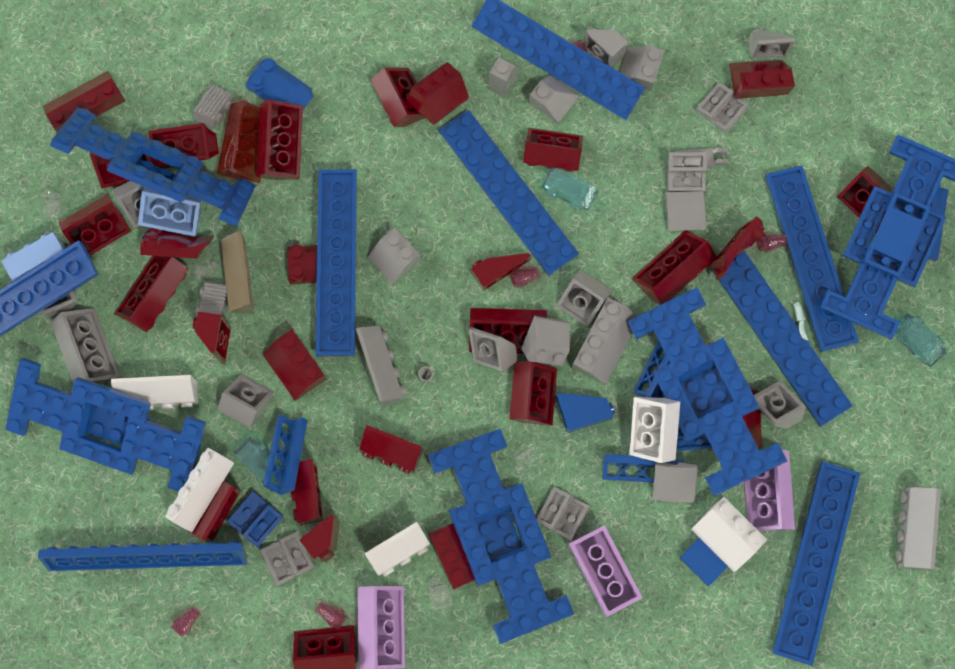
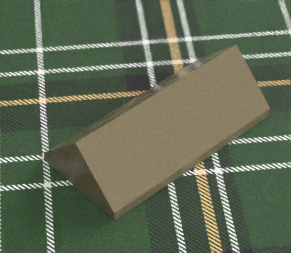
(237, 273)

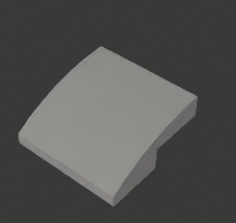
(722, 108)
(686, 171)
(685, 210)
(675, 482)
(563, 514)
(286, 559)

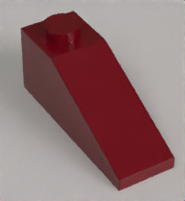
(495, 269)

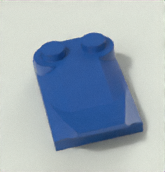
(277, 84)

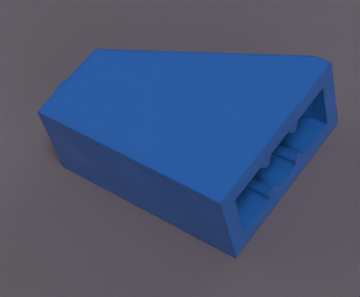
(583, 411)

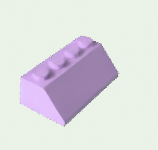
(771, 499)
(381, 627)

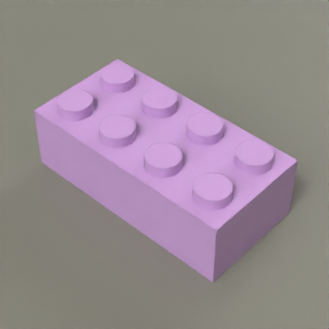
(604, 571)

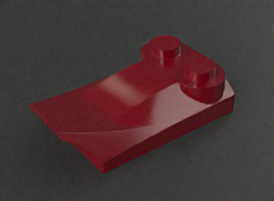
(190, 139)
(744, 238)
(169, 244)
(302, 264)

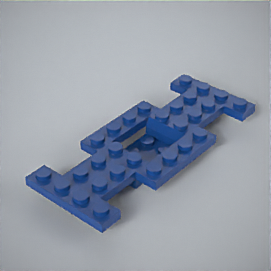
(127, 163)
(901, 240)
(703, 397)
(108, 415)
(492, 539)

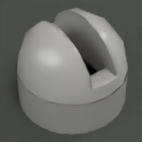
(428, 376)

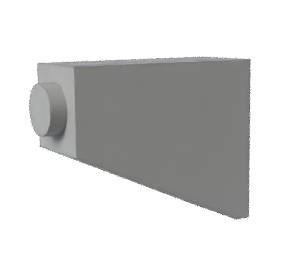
(503, 76)

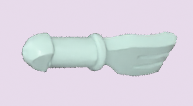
(800, 318)

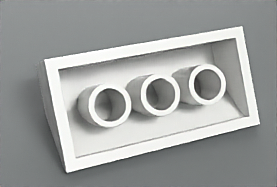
(161, 390)
(199, 489)

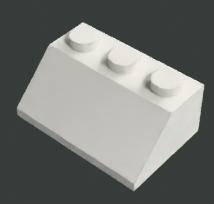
(654, 428)
(729, 534)
(398, 550)

